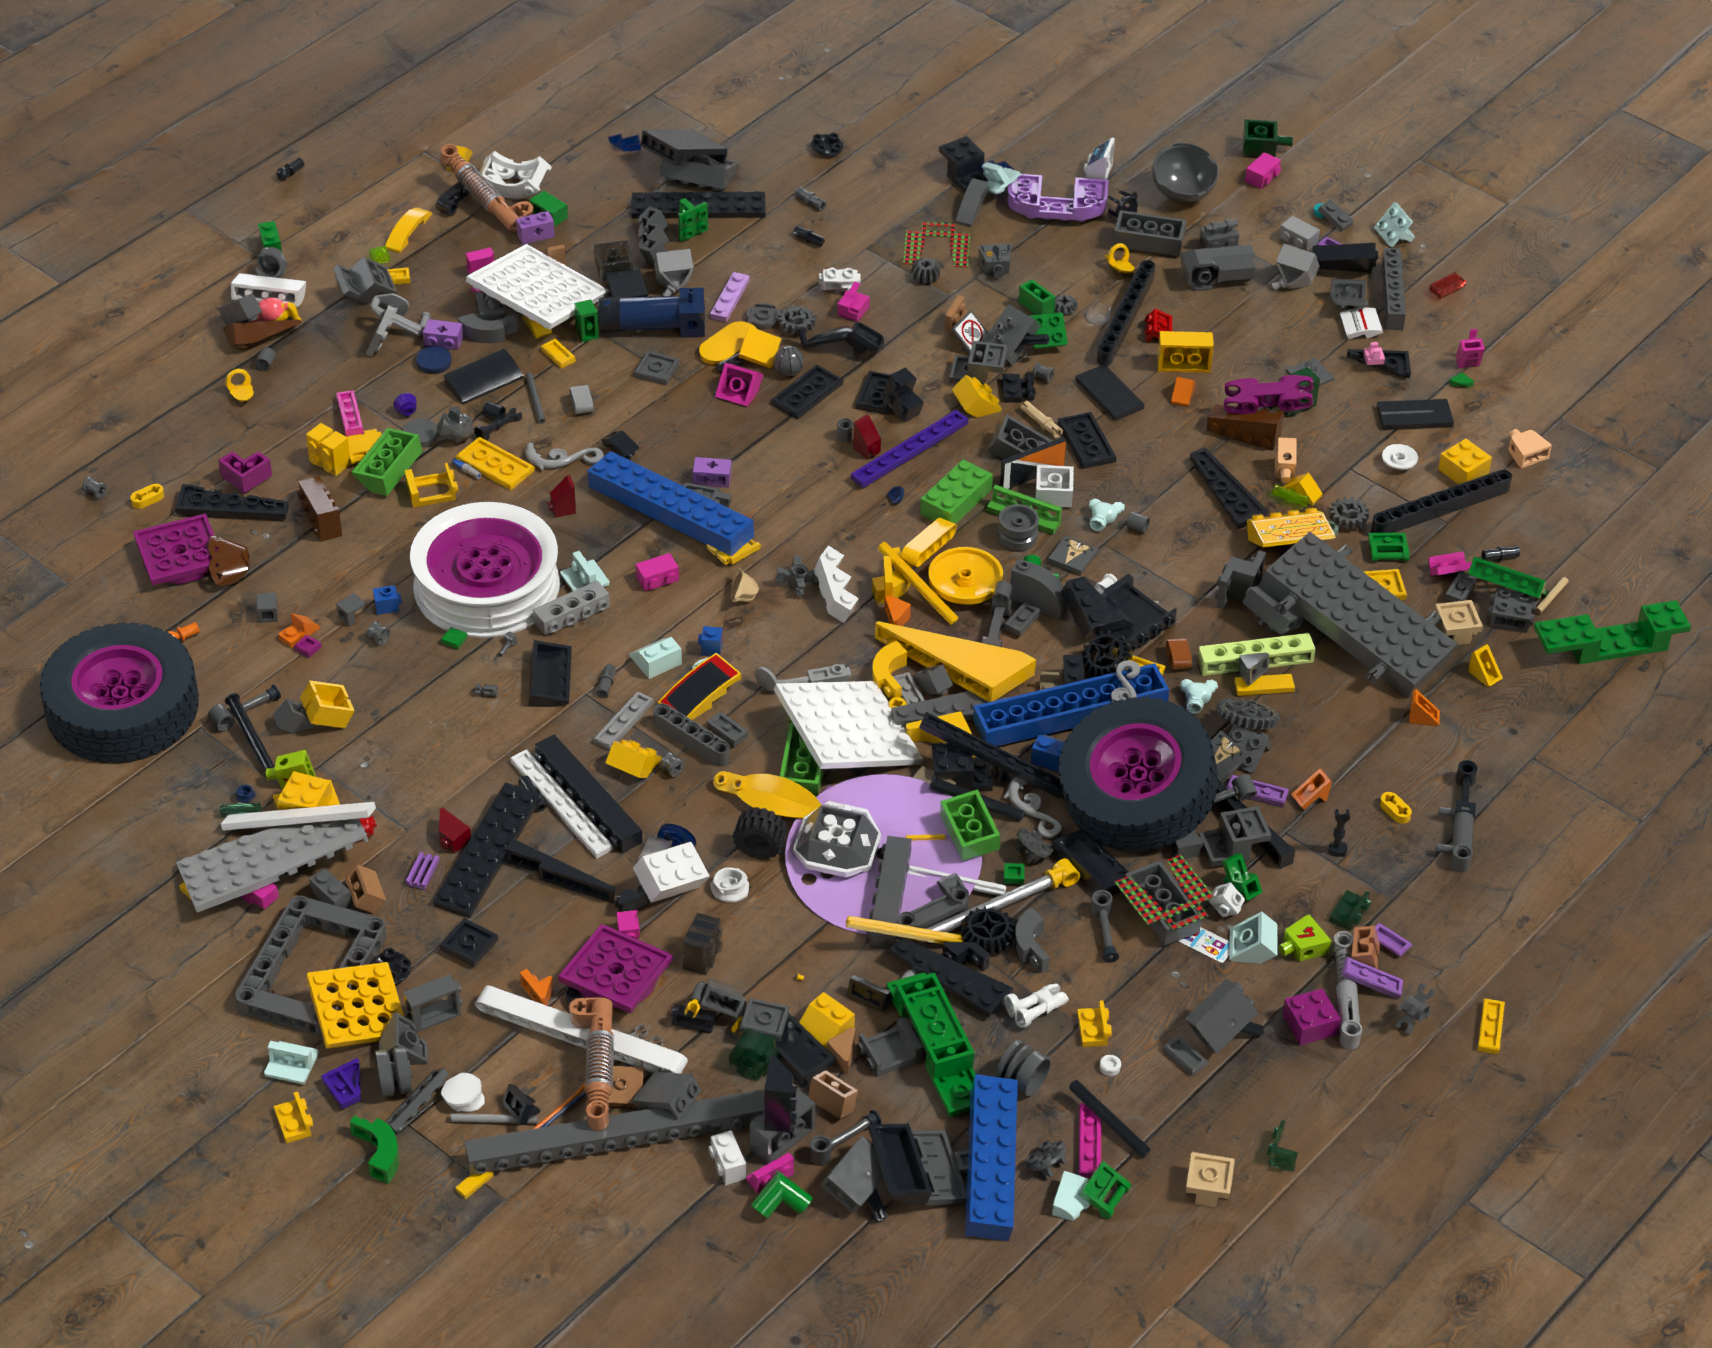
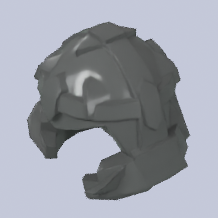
(271, 263)
(455, 425)

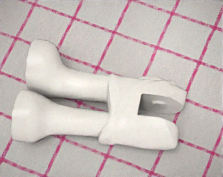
(1046, 1000)

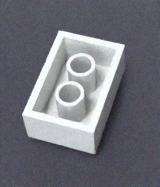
(671, 872)

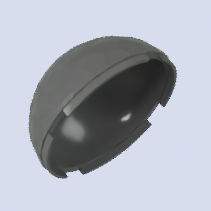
(1184, 172)

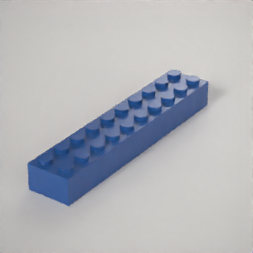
(670, 503)
(1059, 706)

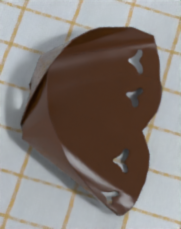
(232, 560)

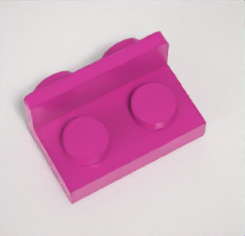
(1448, 563)

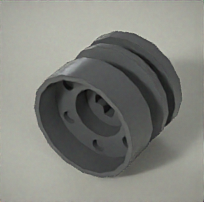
(1024, 1065)

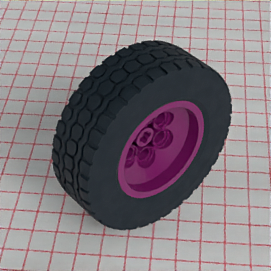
(119, 692)
(1151, 811)

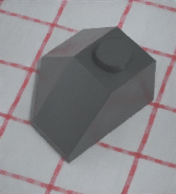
(401, 1033)

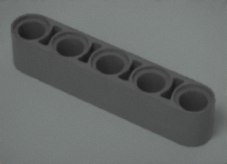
(691, 734)

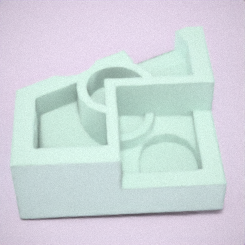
(1068, 1201)

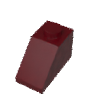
(866, 437)
(562, 498)
(452, 832)

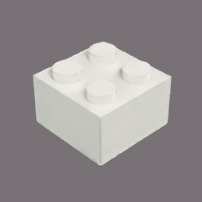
(1055, 485)

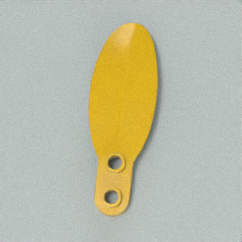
(769, 792)

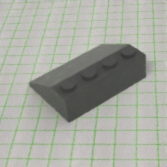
(700, 170)

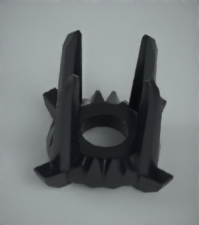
(1128, 198)

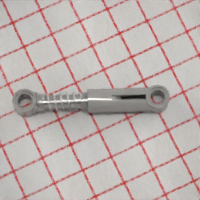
(1346, 994)

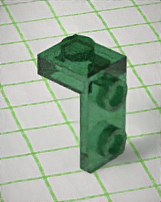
(1281, 1157)

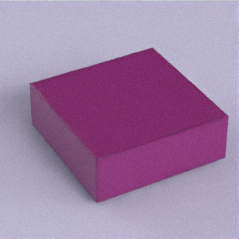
(307, 646)

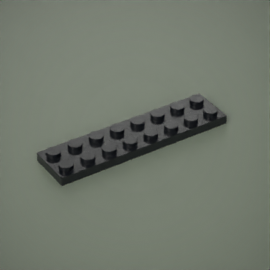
(720, 204)
(486, 850)

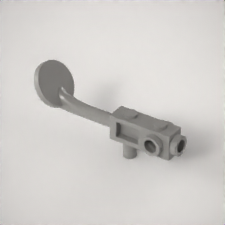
(834, 673)

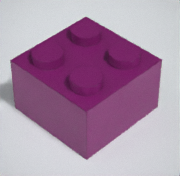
(1311, 1016)

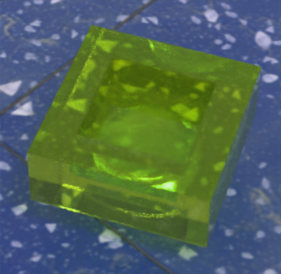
(380, 254)

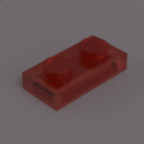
(1447, 285)

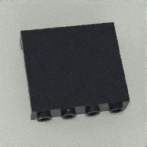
(675, 143)
(1146, 615)

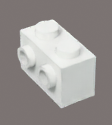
(728, 1157)

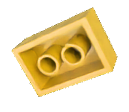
(1185, 352)

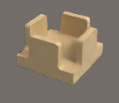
(1459, 620)
(1209, 1178)

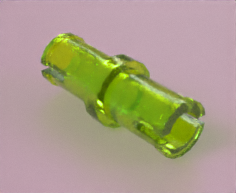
(1290, 495)

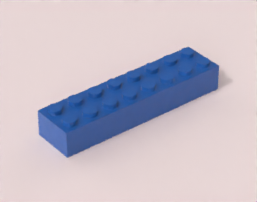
(991, 1158)

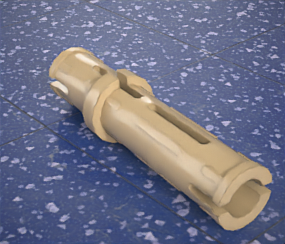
(1046, 423)

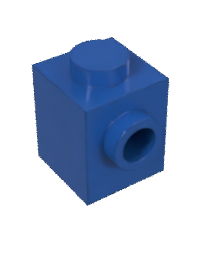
(386, 599)
(711, 640)

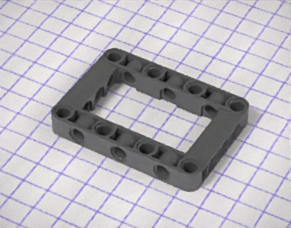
(299, 913)

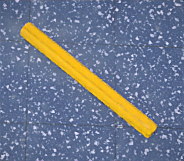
(918, 584)
(901, 930)

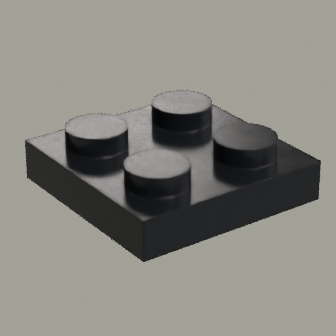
(469, 942)

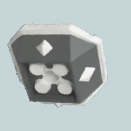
(842, 855)

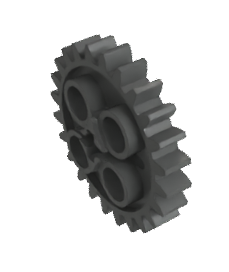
(1248, 713)

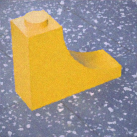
(916, 734)

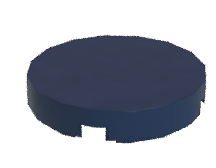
(434, 359)

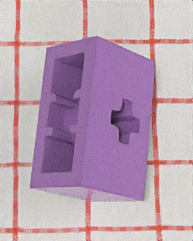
(535, 227)
(443, 334)
(712, 472)

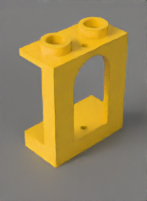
(440, 478)

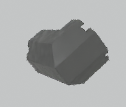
(1217, 265)

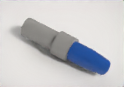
(467, 468)

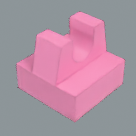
(1374, 354)

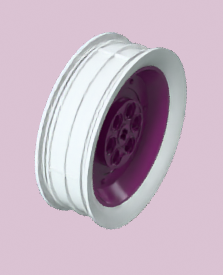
(484, 568)

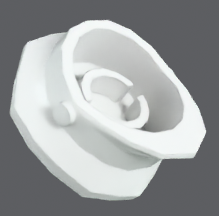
(730, 885)
(463, 1093)

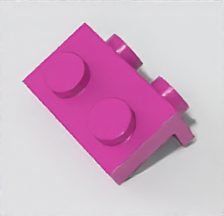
(762, 1176)

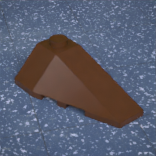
(247, 333)

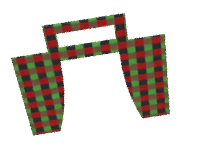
(915, 242)
(1152, 911)

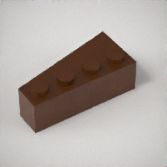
(1257, 428)
(320, 508)

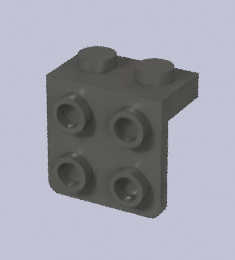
(1348, 292)
(1251, 743)

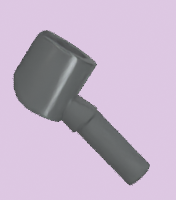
(510, 639)

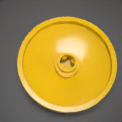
(965, 575)

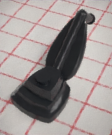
(859, 337)

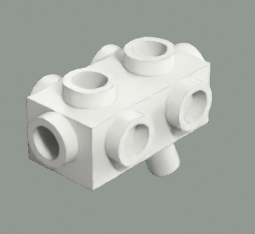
(838, 279)

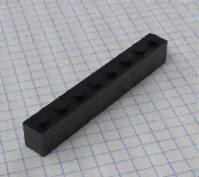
(588, 794)

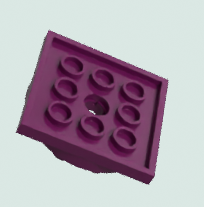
(162, 546)
(614, 952)

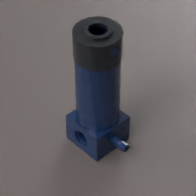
(655, 313)

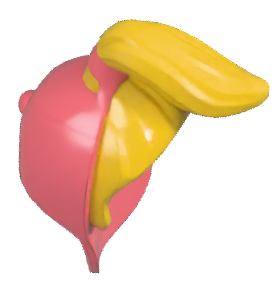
(276, 310)

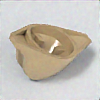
(743, 587)

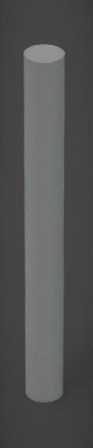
(489, 1118)

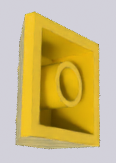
(827, 1018)

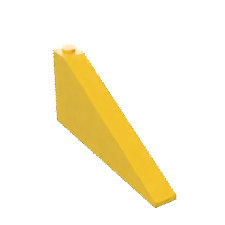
(973, 665)

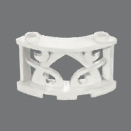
(528, 172)

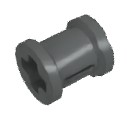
(1043, 372)
(94, 487)

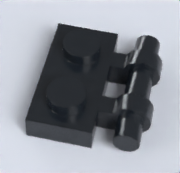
(1012, 387)

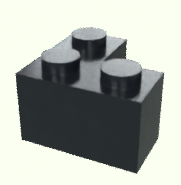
(900, 395)

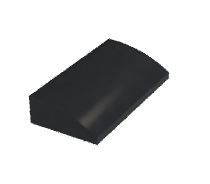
(483, 376)
(549, 674)
(1096, 866)
(802, 1053)
(900, 1162)

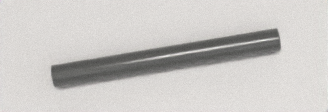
(535, 397)

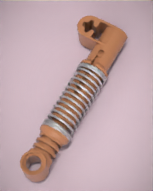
(483, 190)
(596, 1015)

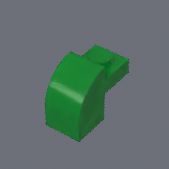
(1244, 881)

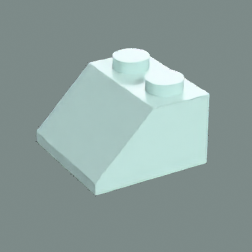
(658, 657)
(1253, 940)

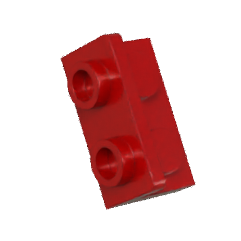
(1156, 322)

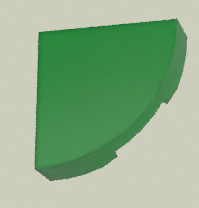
(1461, 380)

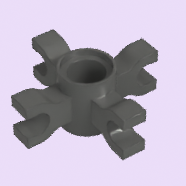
(796, 576)
(1415, 1008)

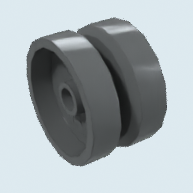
(1018, 527)
(397, 1070)

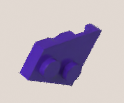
(344, 1083)

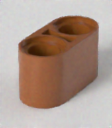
(1179, 654)

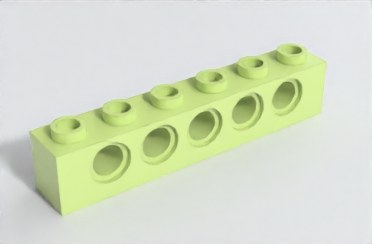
(1281, 650)

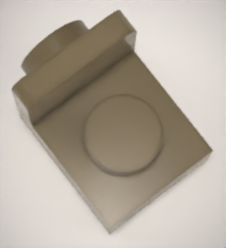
(1049, 679)

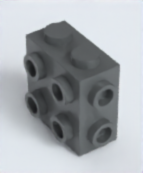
(1511, 610)

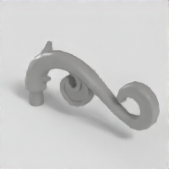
(563, 460)
(1128, 691)
(1031, 808)

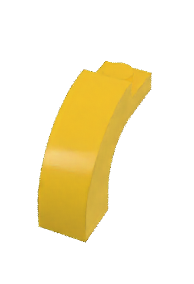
(900, 584)
(886, 662)

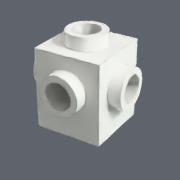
(1227, 900)

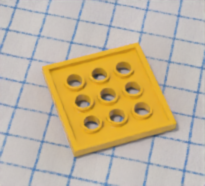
(344, 997)

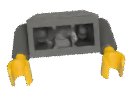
(720, 998)

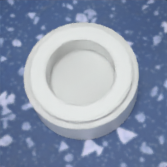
(1110, 1065)

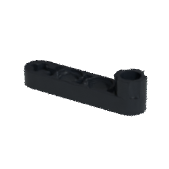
(449, 200)

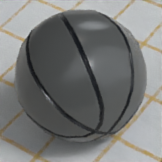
(788, 361)

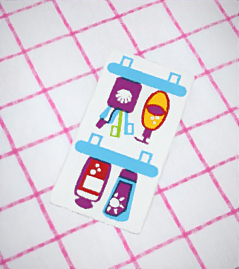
(1208, 944)

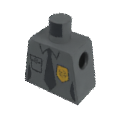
(995, 259)

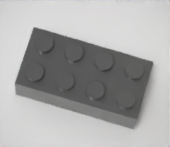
(1150, 233)
(1167, 893)

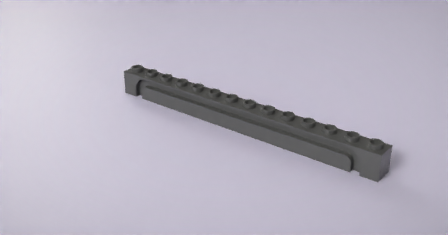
(622, 1131)

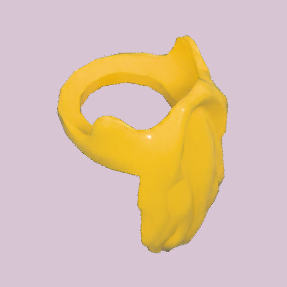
(1122, 265)
(243, 391)

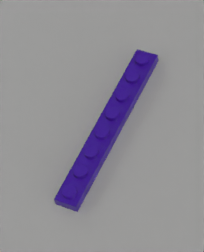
(909, 448)

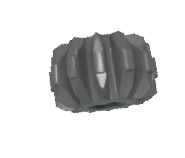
(926, 270)

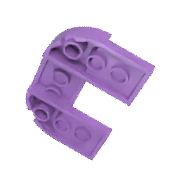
(1088, 201)

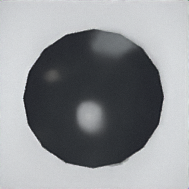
(827, 144)
(399, 964)

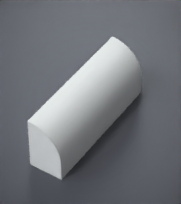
(268, 287)

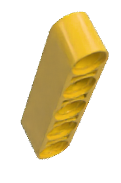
(928, 542)

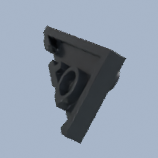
(1395, 361)

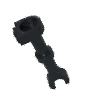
(483, 432)
(1338, 847)

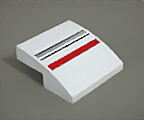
(1361, 322)

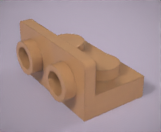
(955, 314)

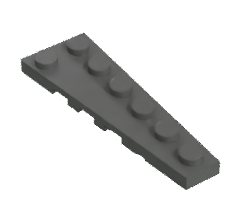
(939, 706)

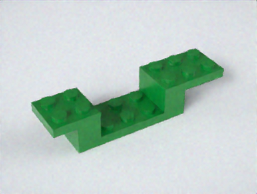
(1592, 644)
(947, 1046)

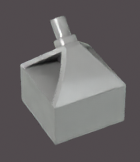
(1296, 267)
(673, 269)

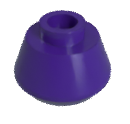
(405, 404)

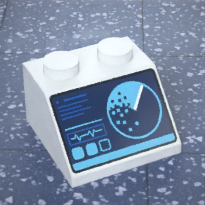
(1100, 161)

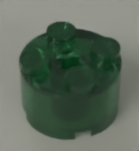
(753, 1054)

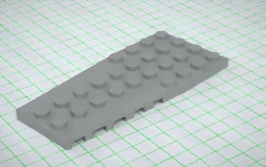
(261, 857)

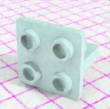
(999, 177)
(1394, 225)
(583, 573)
(290, 1061)

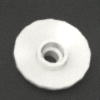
(1400, 456)

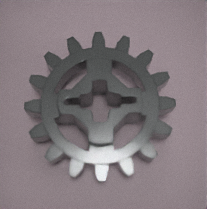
(795, 317)
(1349, 513)

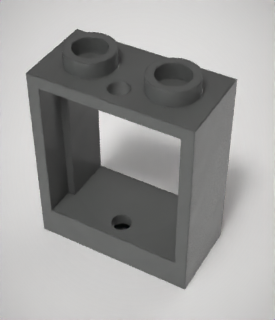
(435, 1013)

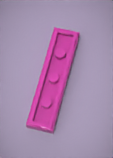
(349, 413)
(1089, 1141)

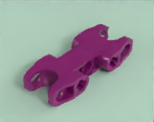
(1282, 394)

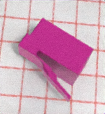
(479, 259)
(853, 304)
(1470, 351)

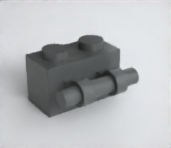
(1219, 234)
(488, 307)

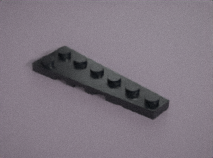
(1228, 490)
(198, 501)
(959, 980)

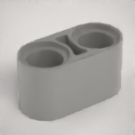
(581, 399)

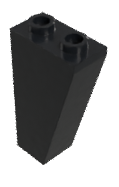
(1347, 257)

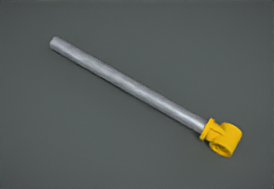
(1062, 873)

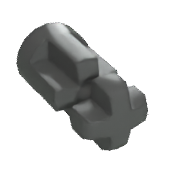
(488, 690)

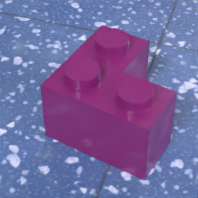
(245, 473)

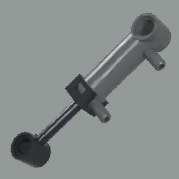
(1463, 819)

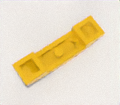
(405, 226)

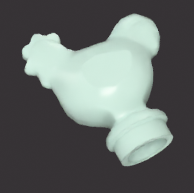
(1103, 513)
(1197, 694)

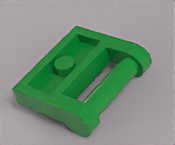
(1388, 542)
(1099, 1186)

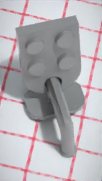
(391, 310)

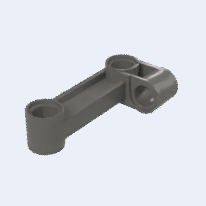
(1000, 607)
(941, 908)

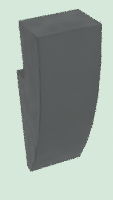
(972, 202)

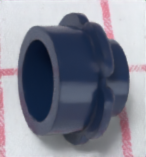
(245, 793)

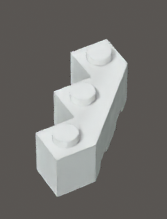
(833, 585)

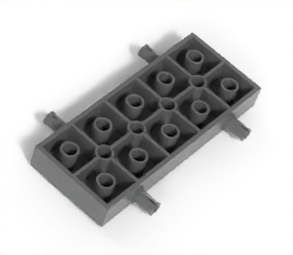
(1358, 614)

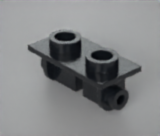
(703, 1021)

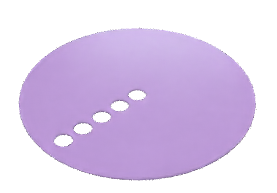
(899, 809)

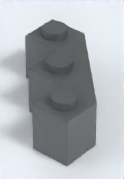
(651, 233)

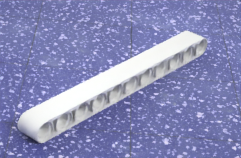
(559, 1025)

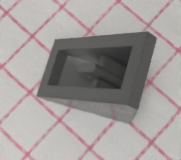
(1253, 666)

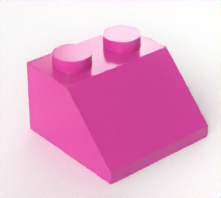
(738, 384)

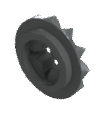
(1070, 306)

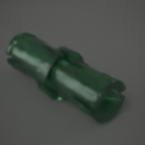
(239, 808)

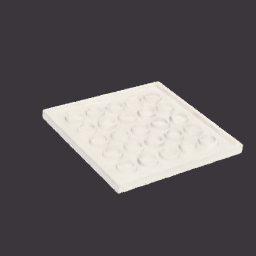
(536, 285)
(847, 724)

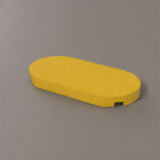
(724, 343)

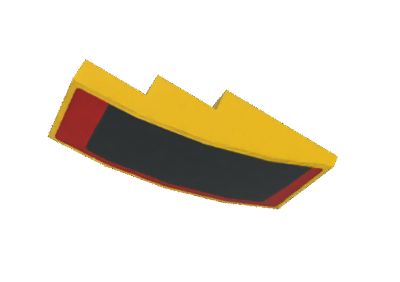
(701, 687)

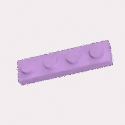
(729, 297)

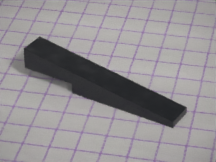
(1276, 848)
(558, 872)

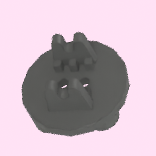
(1033, 842)
(1046, 1156)

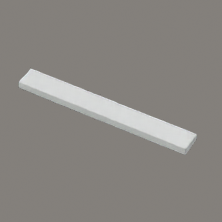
(562, 804)
(298, 816)

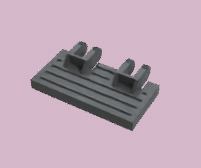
(940, 1167)

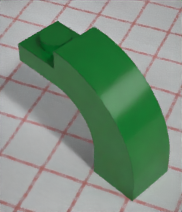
(386, 1158)

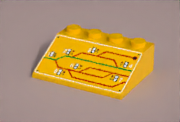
(1288, 528)

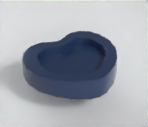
(896, 494)

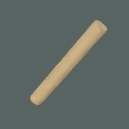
(1552, 594)

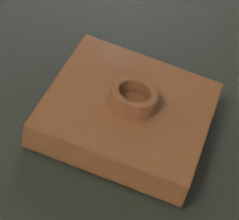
(626, 1085)

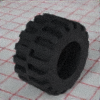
(759, 833)

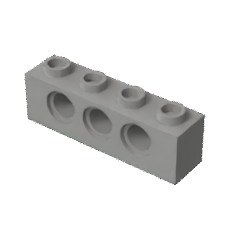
(571, 608)

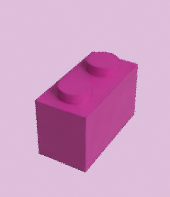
(1263, 170)
(657, 572)

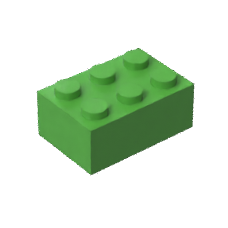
(970, 825)

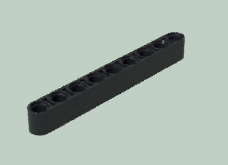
(1125, 313)
(1442, 502)

